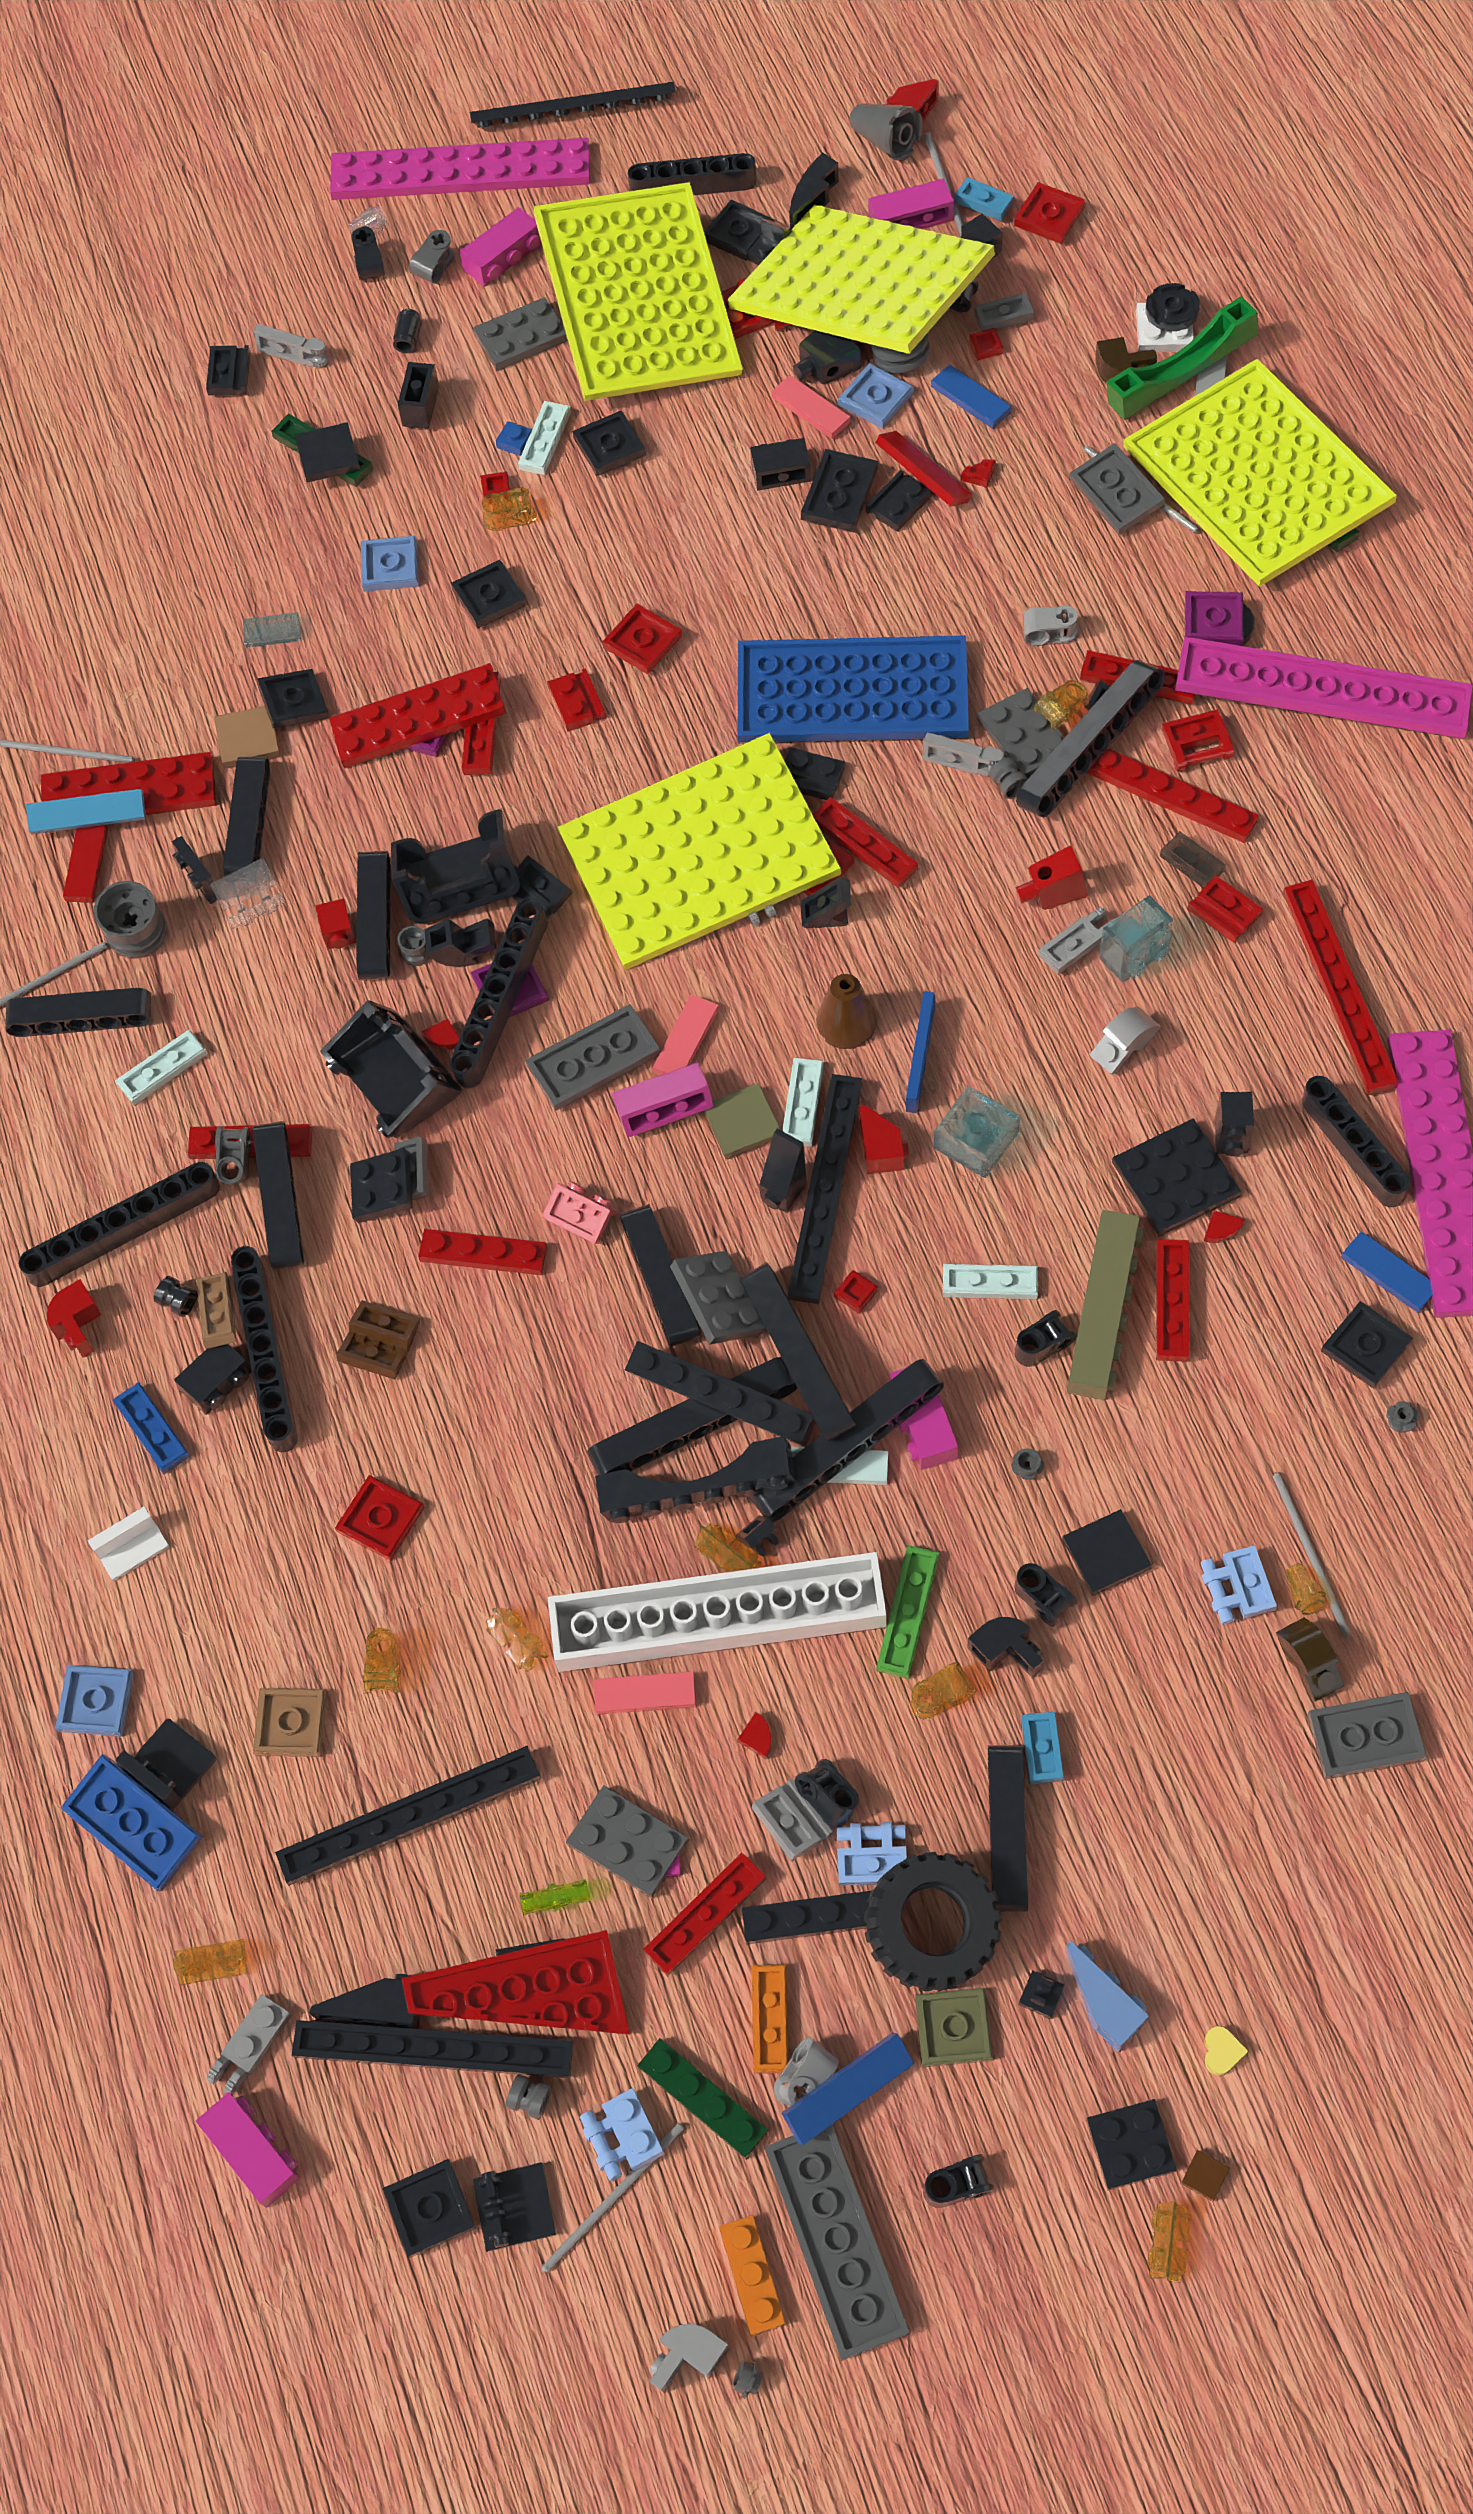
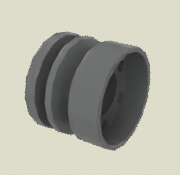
(899, 362)
(126, 906)

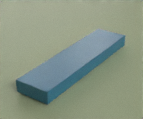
(85, 811)

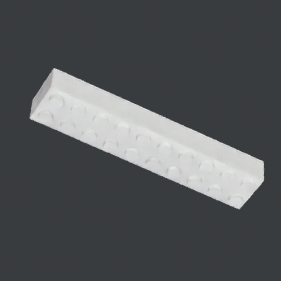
(717, 1612)

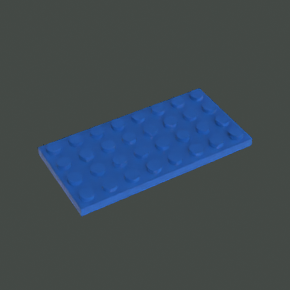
(852, 688)

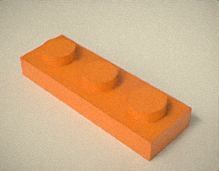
(752, 2275)

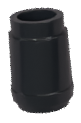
(407, 330)

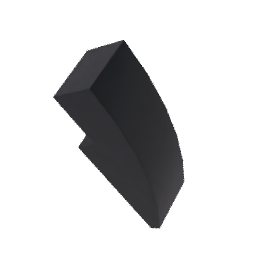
(813, 187)

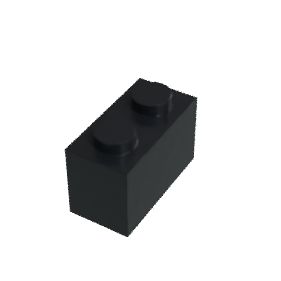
(418, 395)
(780, 464)
(1234, 1123)
(213, 1377)

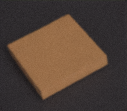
(246, 735)
(290, 1722)

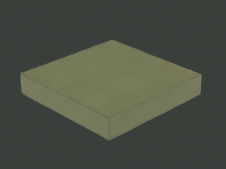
(741, 1121)
(953, 2027)

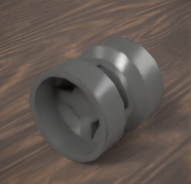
(1008, 777)
(413, 945)
(528, 2096)

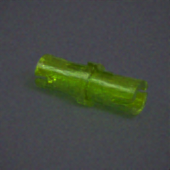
(554, 1897)

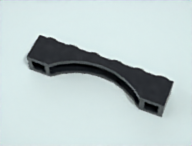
(721, 1393)
(759, 1467)

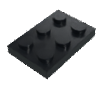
(839, 490)

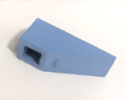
(1108, 2007)

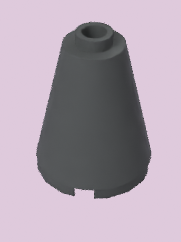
(888, 127)

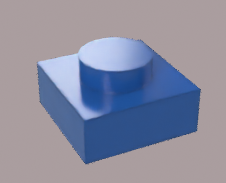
(513, 438)

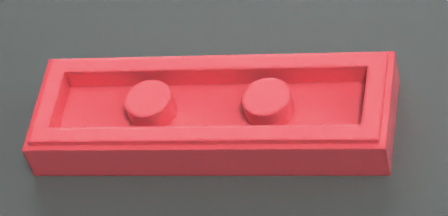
(811, 407)
(686, 1035)
(644, 1693)

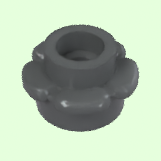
(1399, 1424)
(1023, 1456)
(747, 2379)

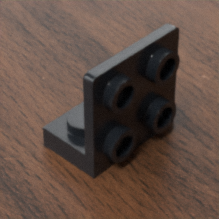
(168, 1763)

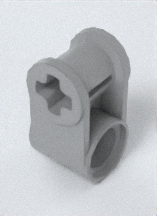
(1048, 626)
(805, 2071)

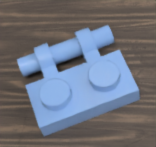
(1248, 1582)
(868, 1865)
(632, 2130)

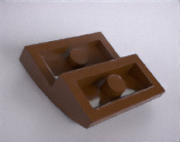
(378, 1339)

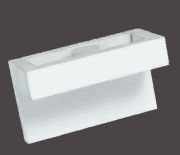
(128, 1543)

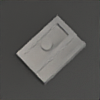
(791, 1820)

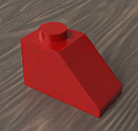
(918, 95)
(881, 1143)

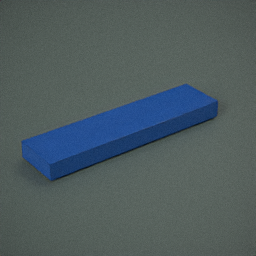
(920, 1052)
(847, 2088)

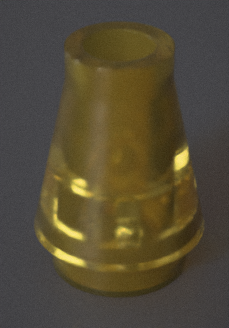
(1306, 1593)

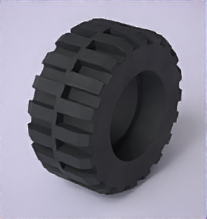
(978, 1914)

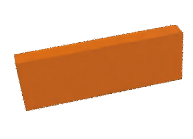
(769, 2018)

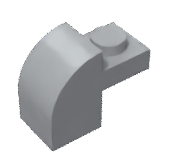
(1123, 1035)
(691, 2345)

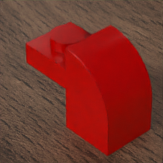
(68, 1312)

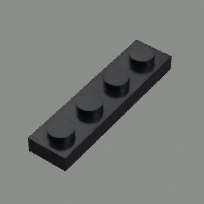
(805, 1917)

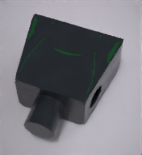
(827, 357)

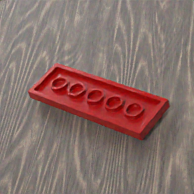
(417, 715)
(166, 782)

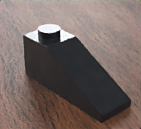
(783, 1172)
(373, 2004)

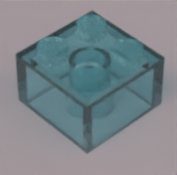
(1136, 939)
(976, 1131)

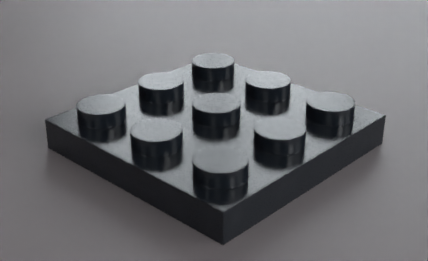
(1176, 1177)

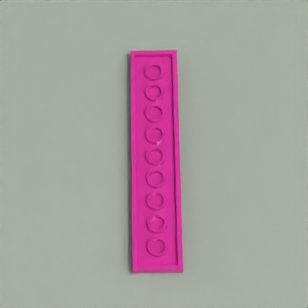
(460, 168)
(1324, 687)
(1438, 1162)

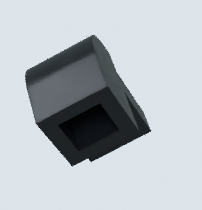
(459, 946)
(1002, 1638)

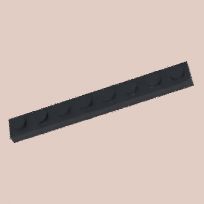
(583, 102)
(825, 1189)
(407, 1815)
(433, 2049)

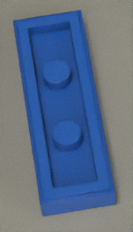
(971, 396)
(1388, 1271)
(151, 1428)

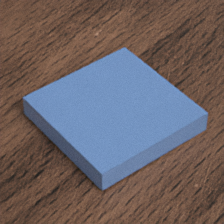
(876, 395)
(389, 563)
(94, 1700)

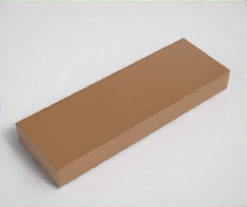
(216, 1310)

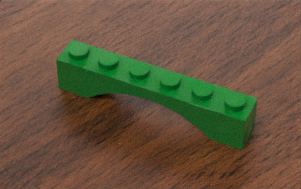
(1141, 386)

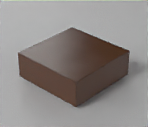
(1205, 2175)

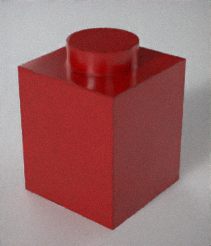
(335, 924)

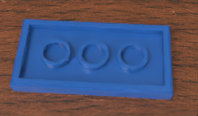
(131, 1822)

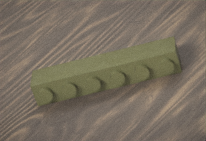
(1103, 1305)

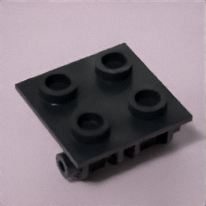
(514, 2206)

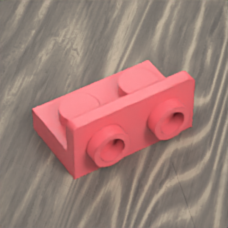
(579, 1212)

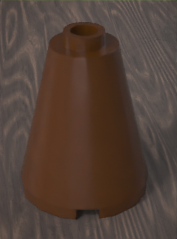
(846, 1014)

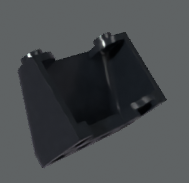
(457, 875)
(390, 1068)

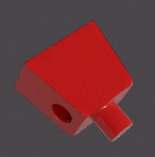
(1054, 880)

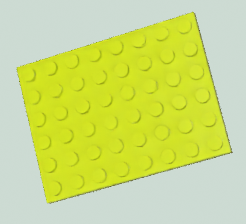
(862, 278)
(637, 291)
(1259, 472)
(698, 851)

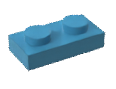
(984, 198)
(1042, 1748)

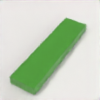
(907, 1612)

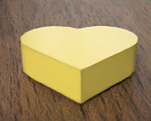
(1223, 2051)

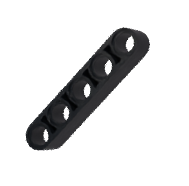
(705, 174)
(247, 813)
(373, 915)
(78, 1012)
(1355, 1154)
(278, 1195)
(659, 1278)
(1007, 1827)

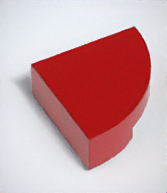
(979, 473)
(441, 1035)
(1222, 1227)
(757, 1736)

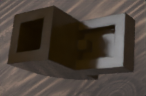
(1114, 358)
(1313, 1656)

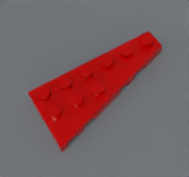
(545, 1985)

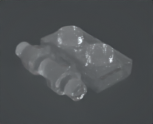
(242, 885)

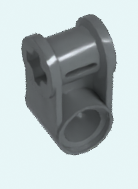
(432, 257)
(234, 1152)

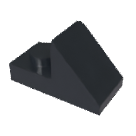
(772, 235)
(827, 905)

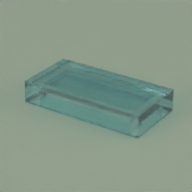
(272, 630)

